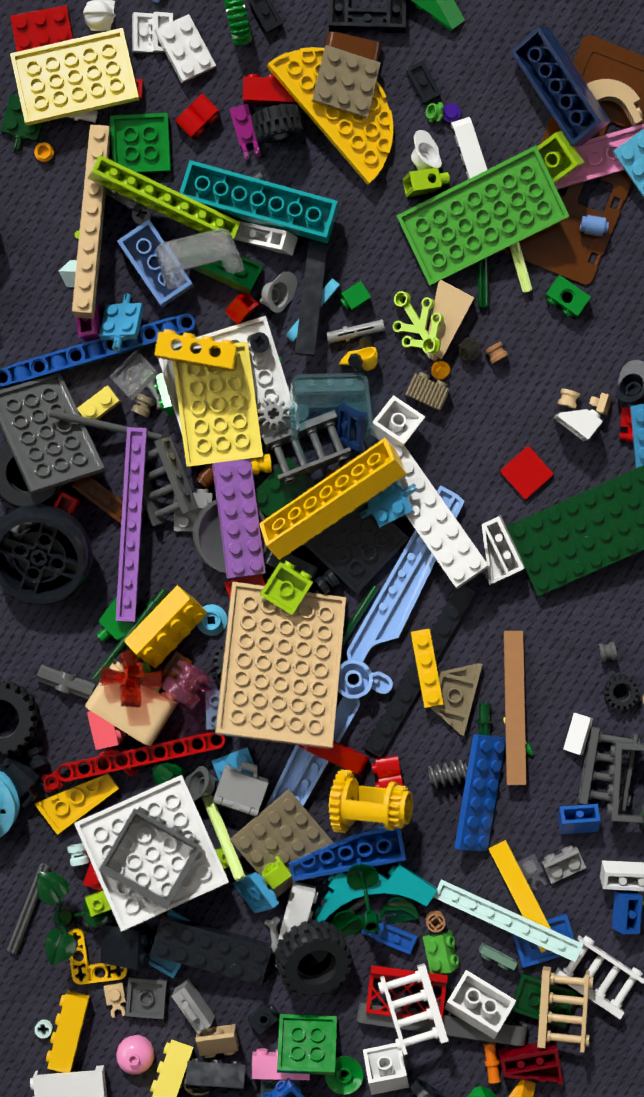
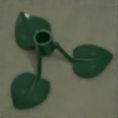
(398, 909)
(58, 945)

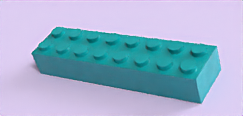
(260, 201)

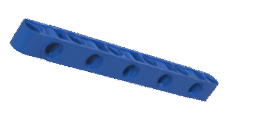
(90, 351)

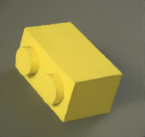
(99, 404)

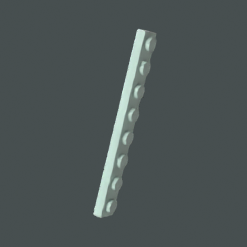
(508, 920)

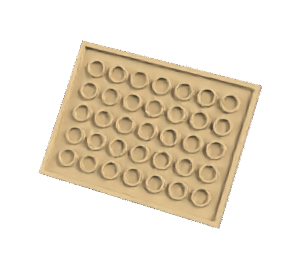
(281, 668)

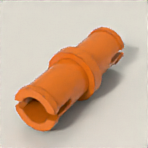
(492, 1062)

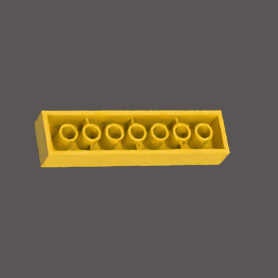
(332, 498)

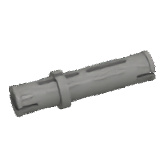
(332, 336)

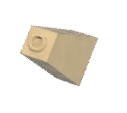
(453, 306)

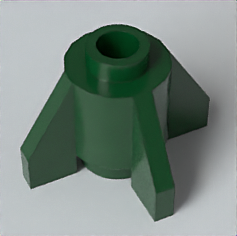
(166, 771)

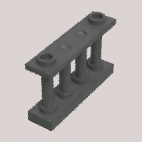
(310, 429)
(177, 479)
(590, 774)

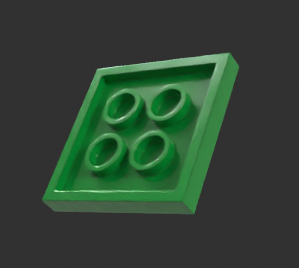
(141, 142)
(307, 1044)

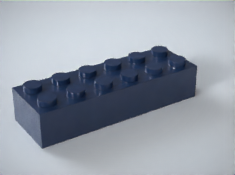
(560, 86)

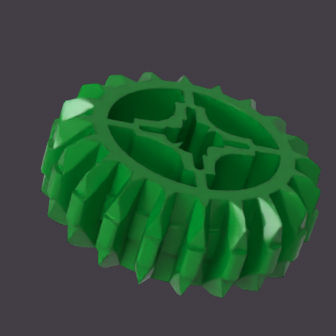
(238, 21)

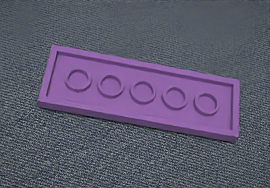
(238, 518)

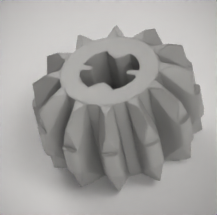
(277, 419)

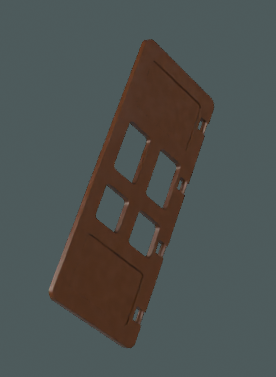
(563, 246)

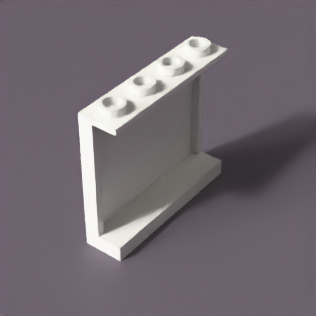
(70, 1084)

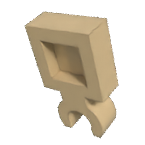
(115, 996)

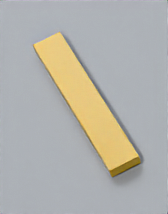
(517, 884)

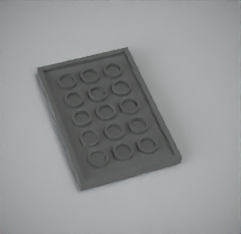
(45, 447)

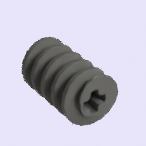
(447, 773)

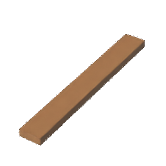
(514, 708)

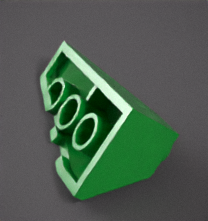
(443, 11)

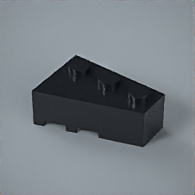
(216, 1076)

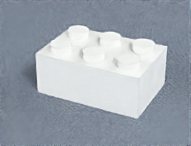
(480, 1004)

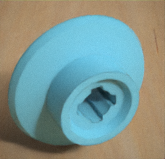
(220, 620)

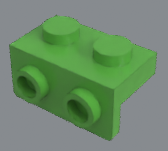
(441, 952)

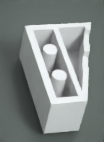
(500, 550)
(298, 906)

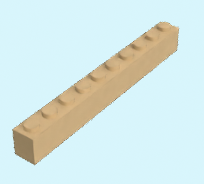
(90, 228)

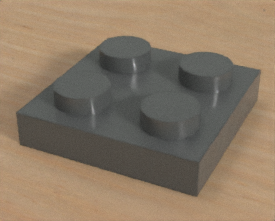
(146, 997)

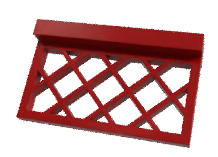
(390, 974)

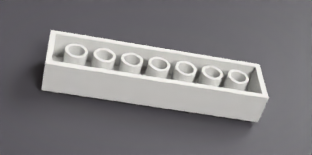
(439, 526)

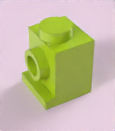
(275, 873)

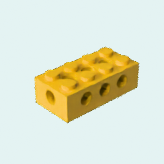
(168, 338)

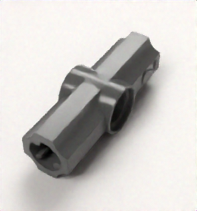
(65, 682)

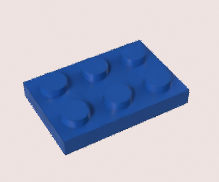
(530, 952)

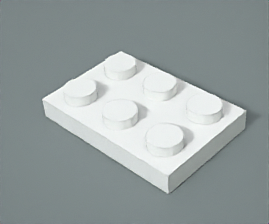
(185, 48)

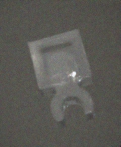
(531, 868)

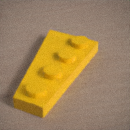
(71, 804)

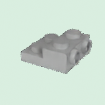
(186, 521)

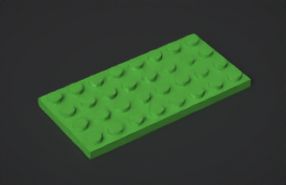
(483, 215)

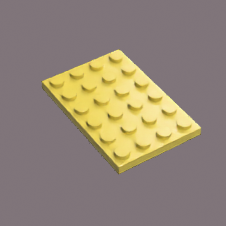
(74, 76)
(218, 410)

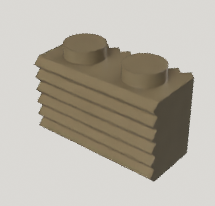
(427, 391)

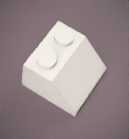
(396, 422)
(580, 422)
(385, 1069)

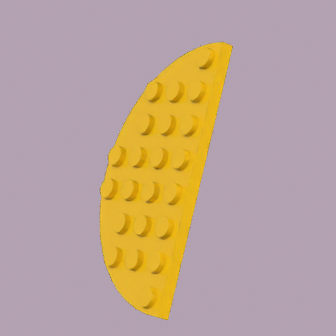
(359, 140)

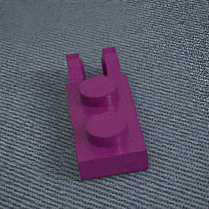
(244, 129)

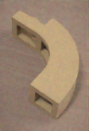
(619, 93)

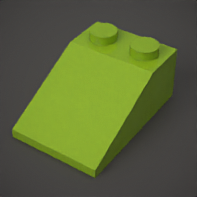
(559, 156)

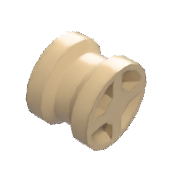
(568, 398)

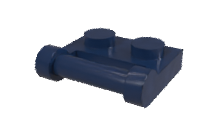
(347, 425)

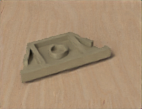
(458, 692)

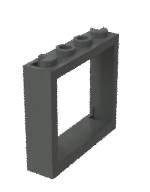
(613, 789)
(137, 887)

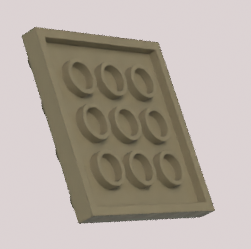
(283, 831)

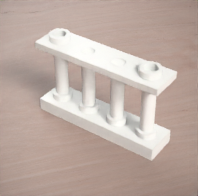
(598, 996)
(432, 1013)

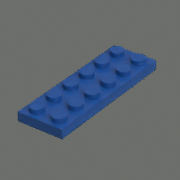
(480, 792)

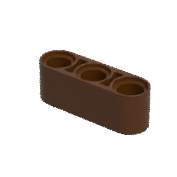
(359, 46)

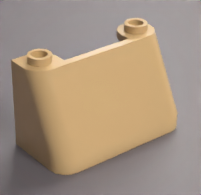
(140, 723)

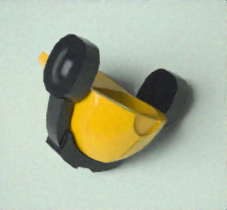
(364, 359)

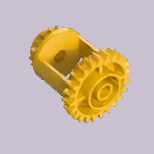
(364, 803)

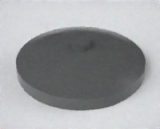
(208, 537)

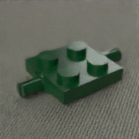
(15, 124)

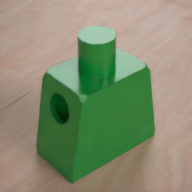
(111, 626)

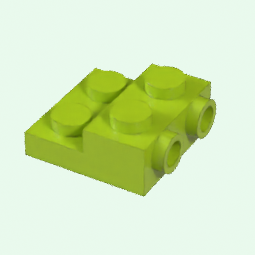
(287, 587)

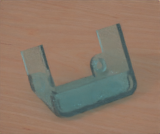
(328, 391)

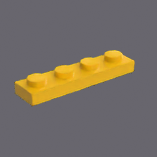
(427, 668)

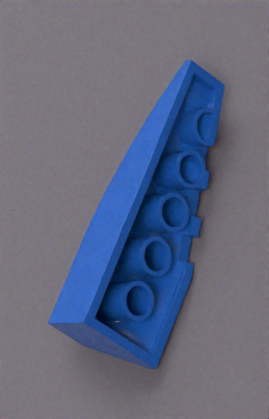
(366, 847)

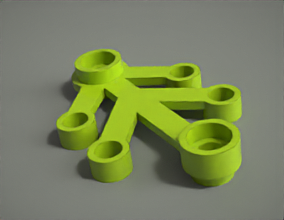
(420, 324)

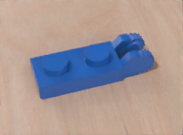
(394, 937)

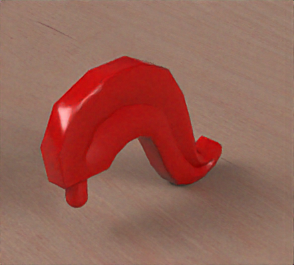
(122, 760)

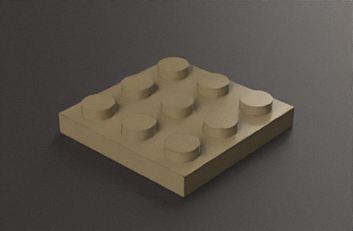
(345, 82)

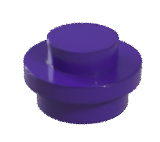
(451, 112)

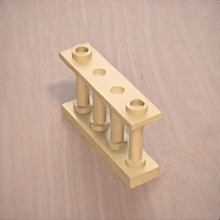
(548, 998)

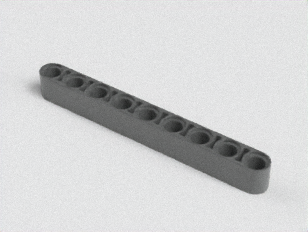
(454, 1026)

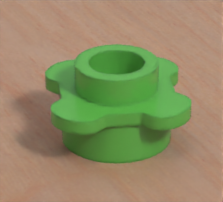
(434, 111)

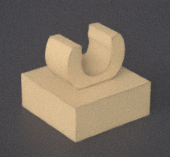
(602, 403)

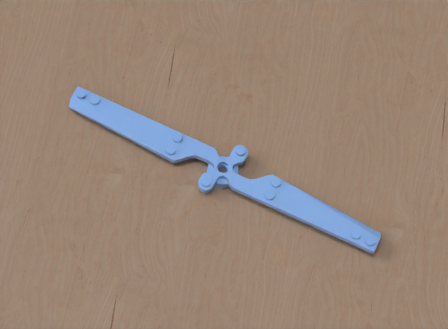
(381, 624)

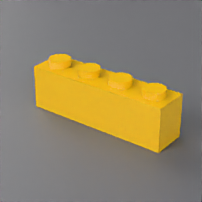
(68, 1032)

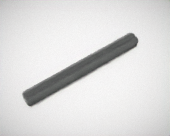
(26, 913)

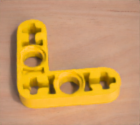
(90, 969)

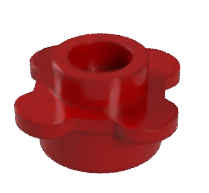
(51, 786)

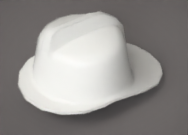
(99, 14)
(426, 151)

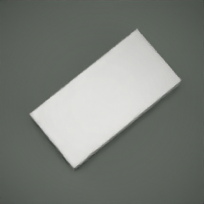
(578, 733)

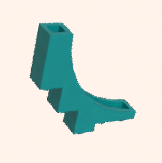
(400, 882)

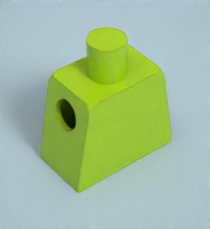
(421, 184)

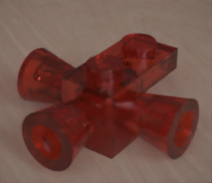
(130, 679)

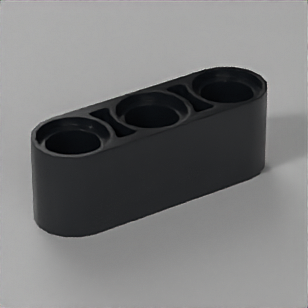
(272, 560)

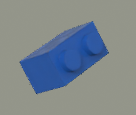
(579, 819)
(627, 912)

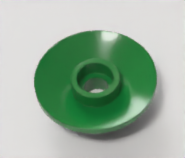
(347, 1084)

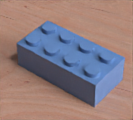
(141, 248)

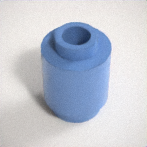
(594, 225)

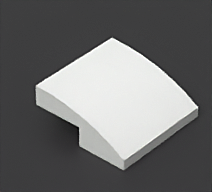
(142, 31)

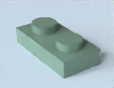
(504, 961)

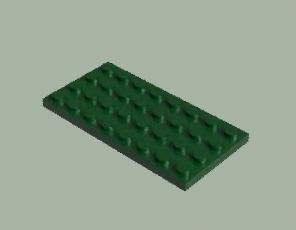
(582, 532)

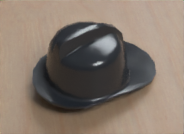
(631, 382)

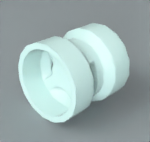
(76, 854)

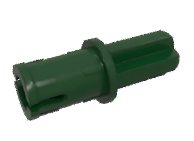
(484, 718)

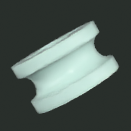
(39, 1033)

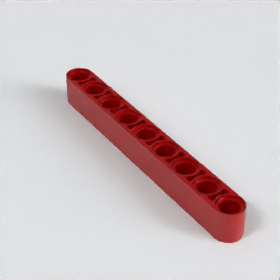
(133, 761)

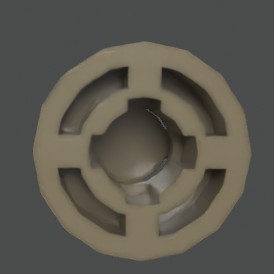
(143, 405)

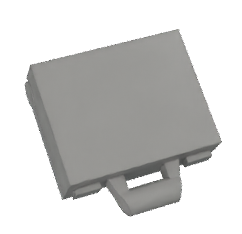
(241, 789)
(193, 1006)

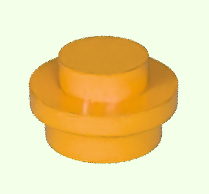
(44, 152)
(440, 370)

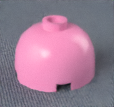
(135, 1054)

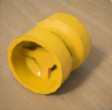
(261, 464)

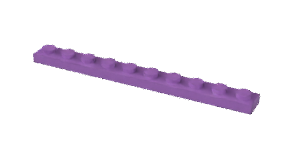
(131, 524)

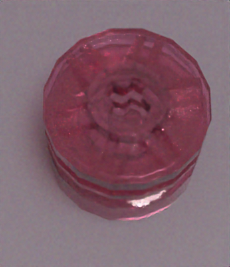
(186, 684)

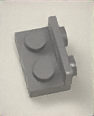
(563, 864)

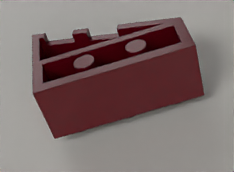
(531, 1062)

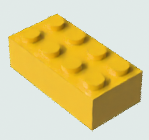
(166, 626)

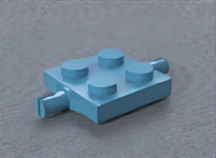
(121, 321)
(390, 503)

